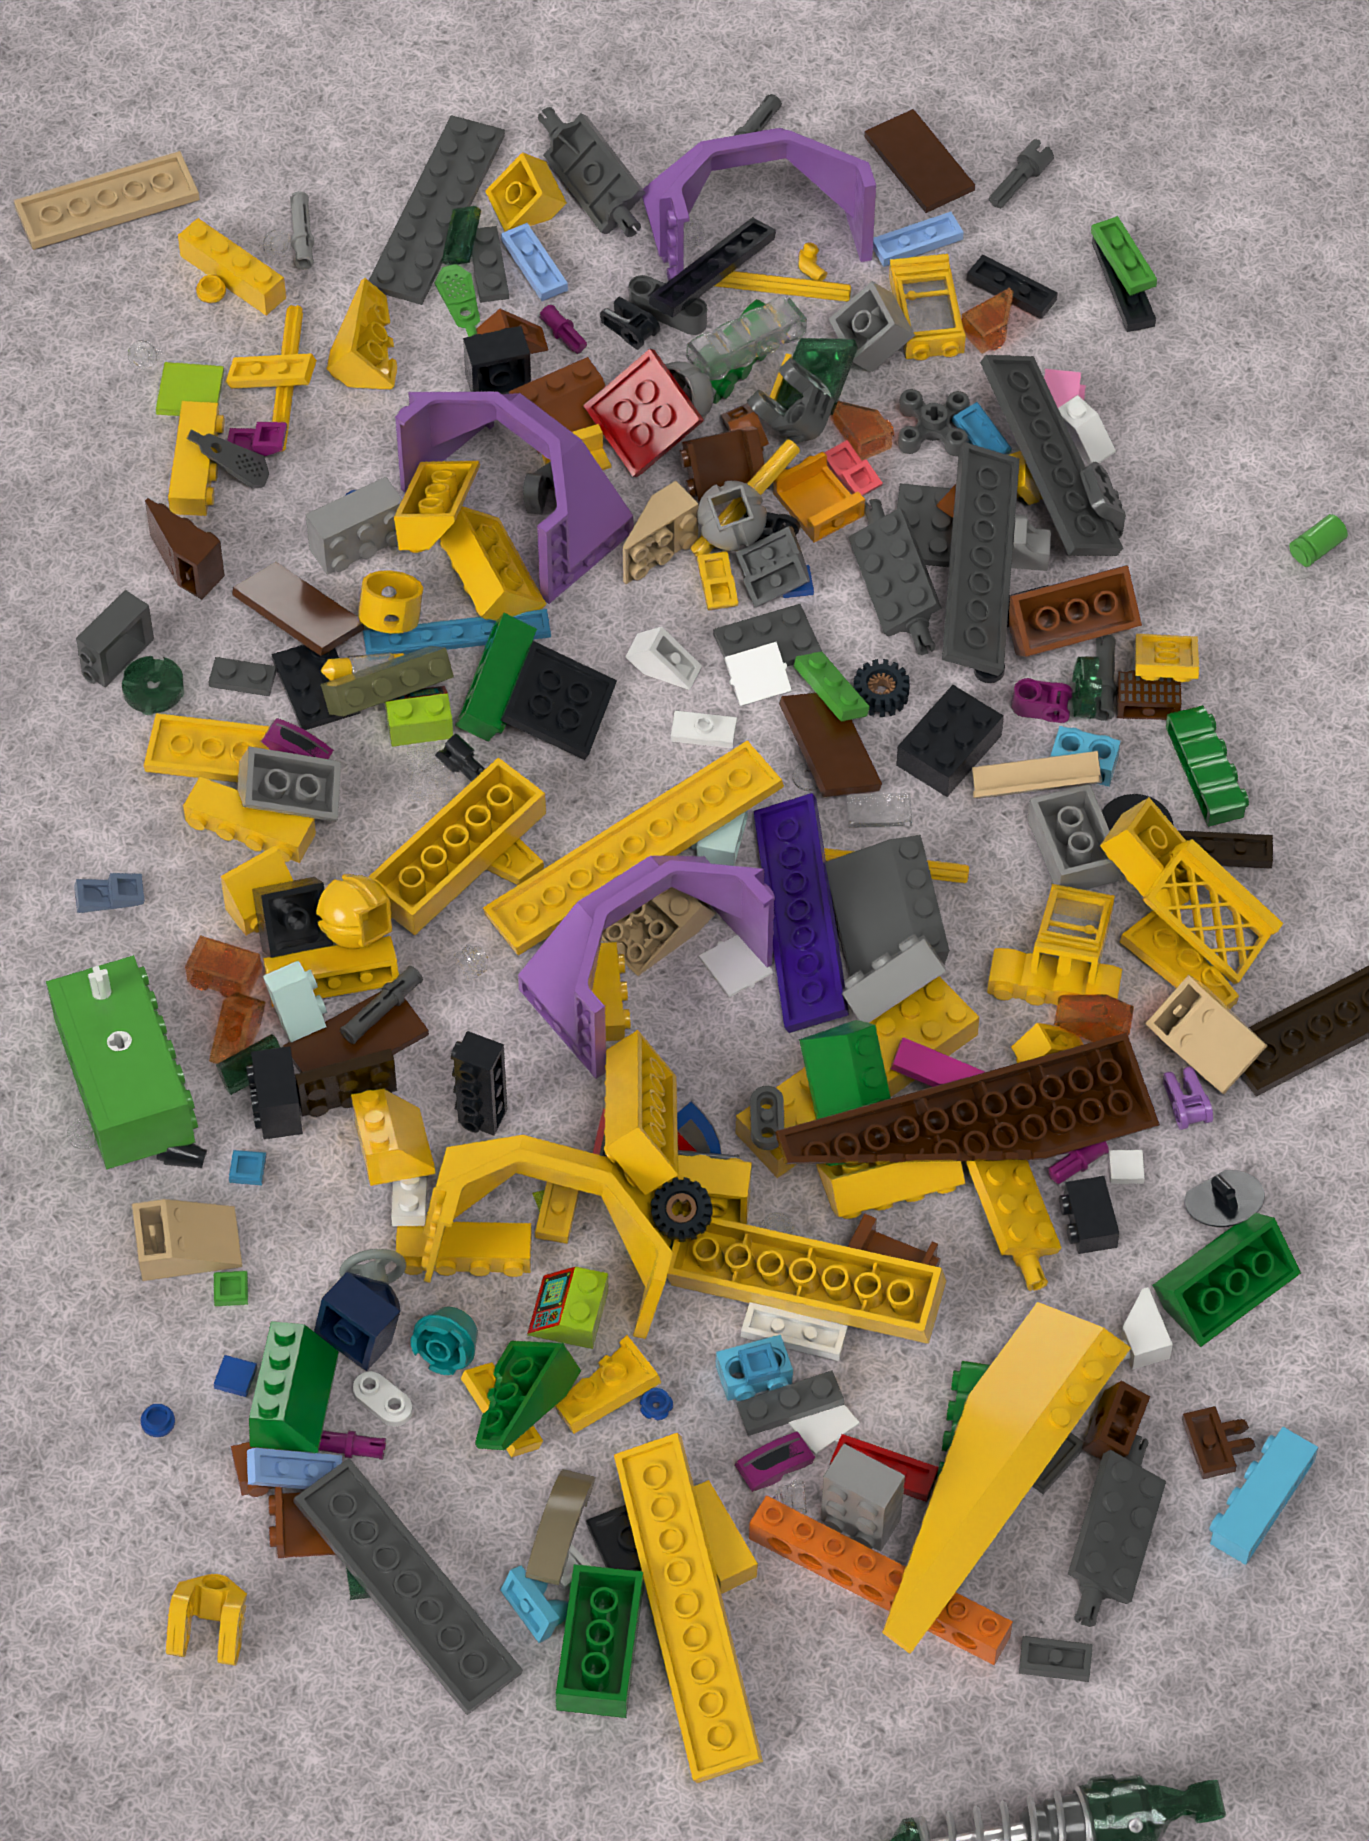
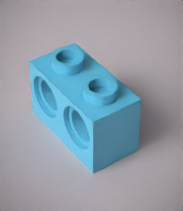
(1083, 742)
(728, 1364)

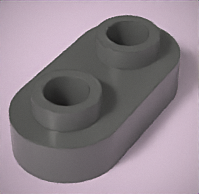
(766, 1120)

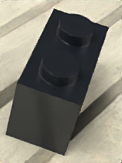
(1090, 1215)

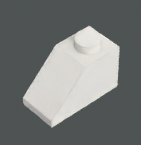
(1086, 430)
(663, 658)
(1145, 1333)

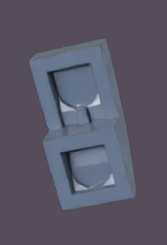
(118, 891)

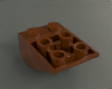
(189, 552)

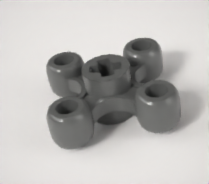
(932, 421)

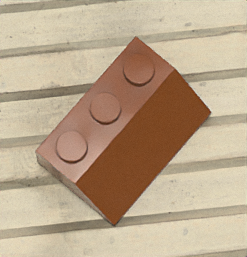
(565, 393)

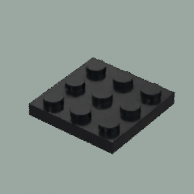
(558, 700)

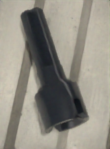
(458, 757)

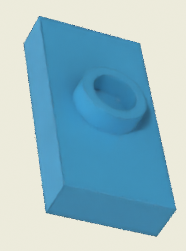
(981, 429)

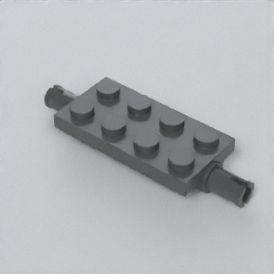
(592, 172)
(896, 575)
(1115, 1531)

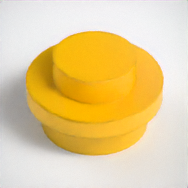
(210, 289)

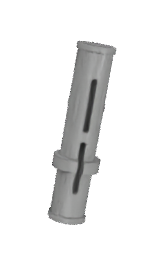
(302, 239)

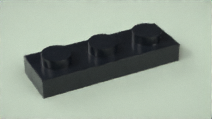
(1026, 292)

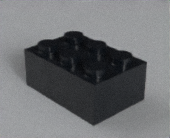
(949, 740)

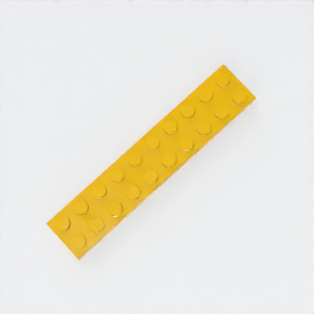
(657, 829)
(687, 1608)

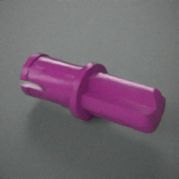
(563, 329)
(1076, 1161)

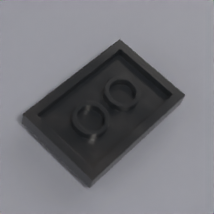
(302, 680)

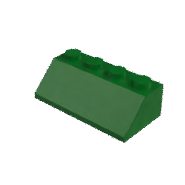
(844, 1069)
(1227, 1278)
(292, 1389)

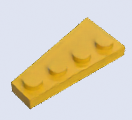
(1174, 957)

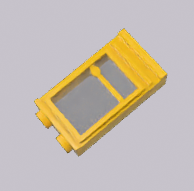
(930, 304)
(1074, 928)

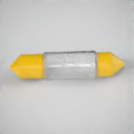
(341, 667)

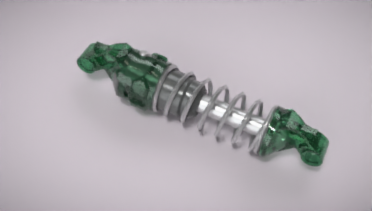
(1096, 1811)

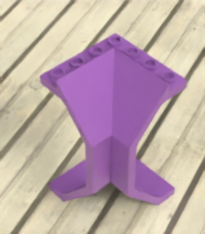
(836, 173)
(589, 510)
(563, 969)

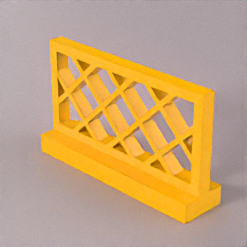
(1222, 888)

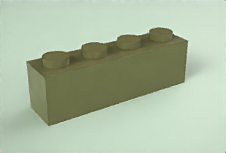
(387, 680)

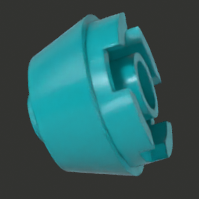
(445, 1340)

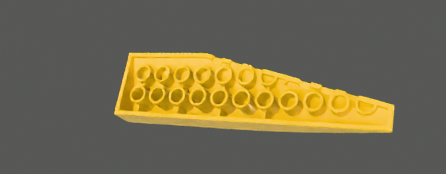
(998, 1451)

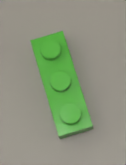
(1124, 255)
(831, 686)

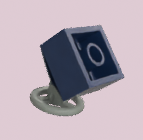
(362, 1309)

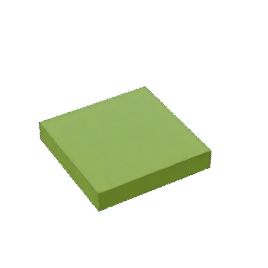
(188, 383)

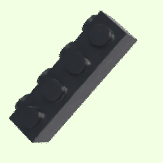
(479, 1083)

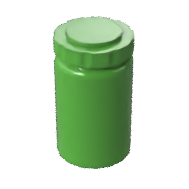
(1318, 540)

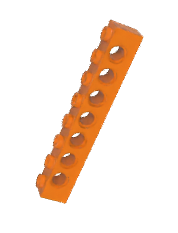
(872, 1576)

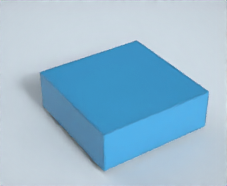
(247, 1167)
(759, 1363)

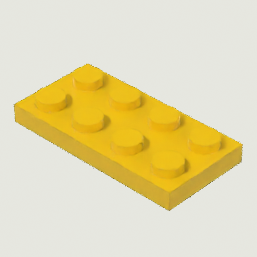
(200, 746)

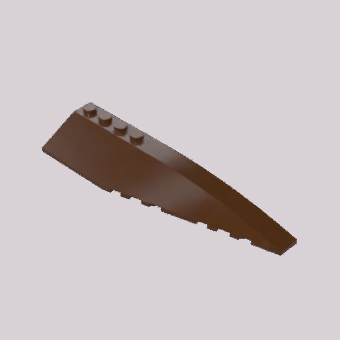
(997, 1115)

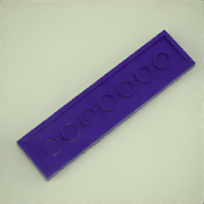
(804, 916)

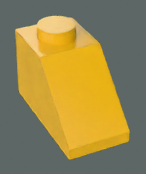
(1044, 1040)

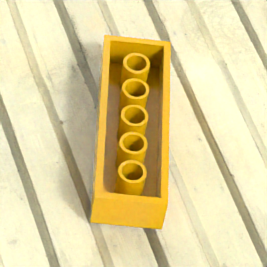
(459, 844)
(641, 1113)

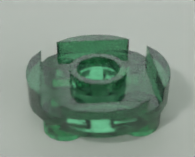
(1086, 687)
(157, 699)

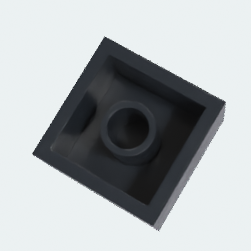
(497, 361)
(289, 917)
(274, 1093)

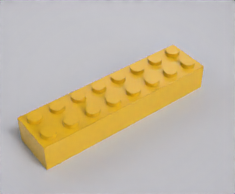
(929, 1017)
(810, 1278)

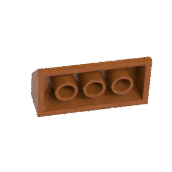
(1073, 611)

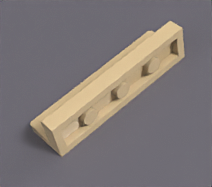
(1036, 775)

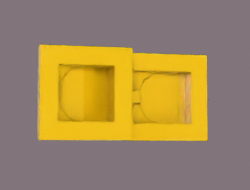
(717, 580)

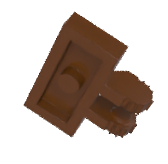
(1210, 1442)

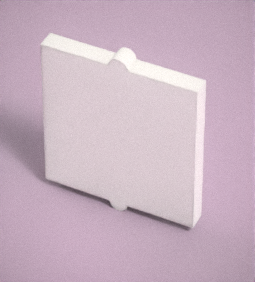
(758, 674)
(734, 965)
(825, 1427)

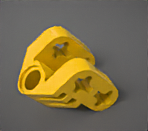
(208, 1598)

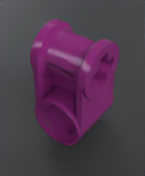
(1041, 700)

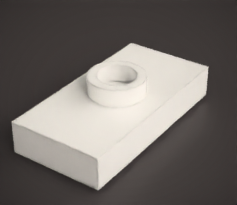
(703, 729)

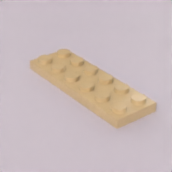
(106, 200)

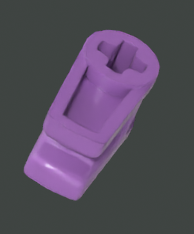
(1191, 1107)

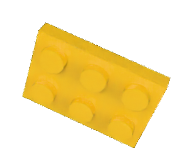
(1166, 657)

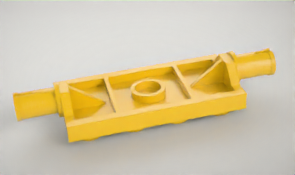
(1016, 1215)

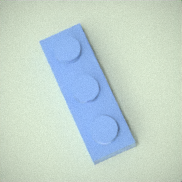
(917, 238)
(534, 262)
(288, 1468)

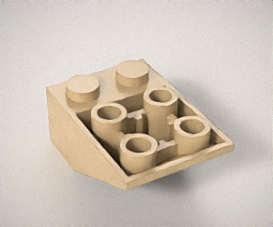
(661, 531)
(657, 928)
(1206, 1034)
(185, 1238)

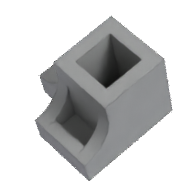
(1030, 546)

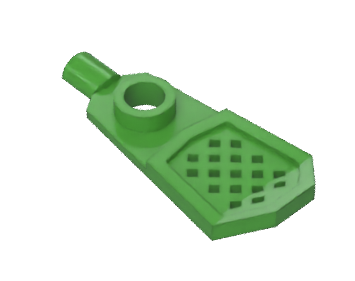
(460, 303)

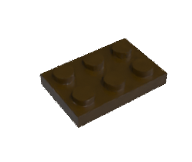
(334, 1084)

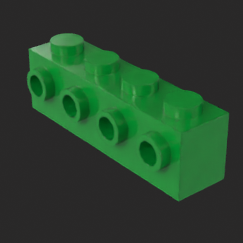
(495, 677)

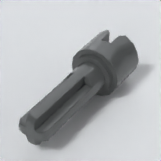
(1029, 164)

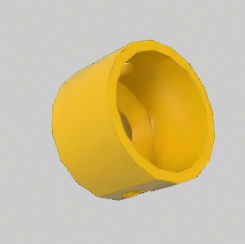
(403, 605)

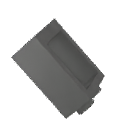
(114, 639)

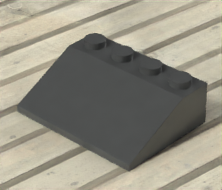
(883, 899)

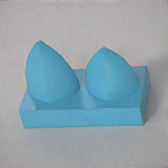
(533, 1608)

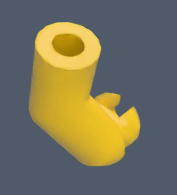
(808, 262)

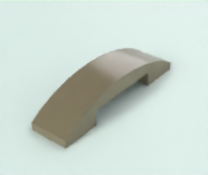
(558, 1526)

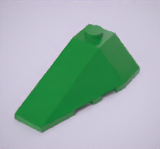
(527, 1386)

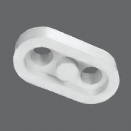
(381, 1398)

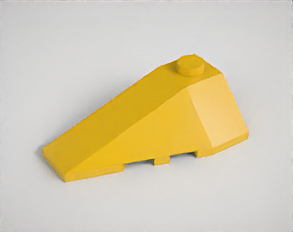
(360, 348)

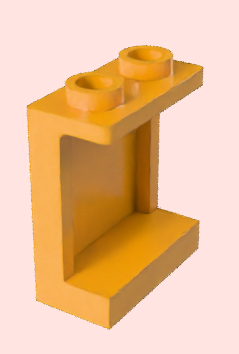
(817, 497)

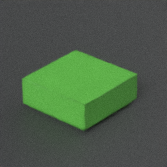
(231, 1288)

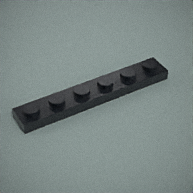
(712, 267)

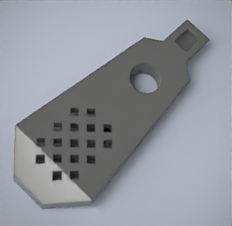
(238, 461)

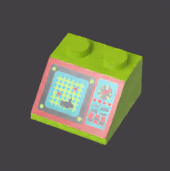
(419, 717)
(570, 1306)

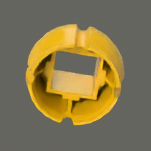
(354, 911)

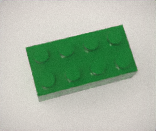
(599, 1641)

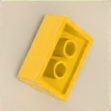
(391, 1137)

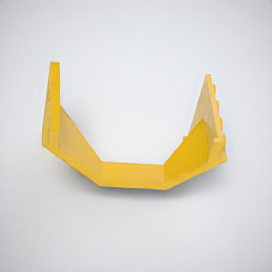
(480, 1167)

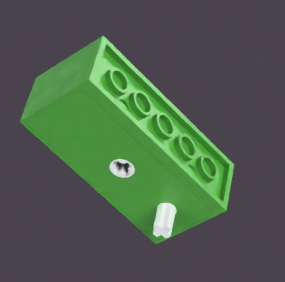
(122, 1061)

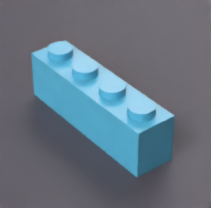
(1263, 1495)

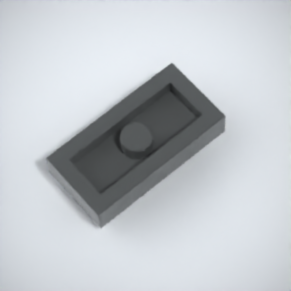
(242, 676)
(1055, 1658)

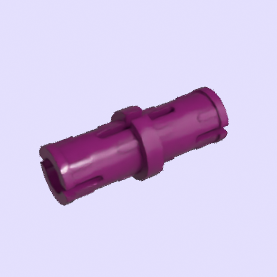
(352, 1444)

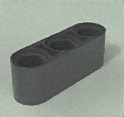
(690, 320)

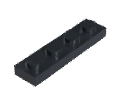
(1133, 309)

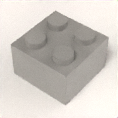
(874, 323)

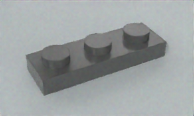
(489, 265)
(790, 1403)

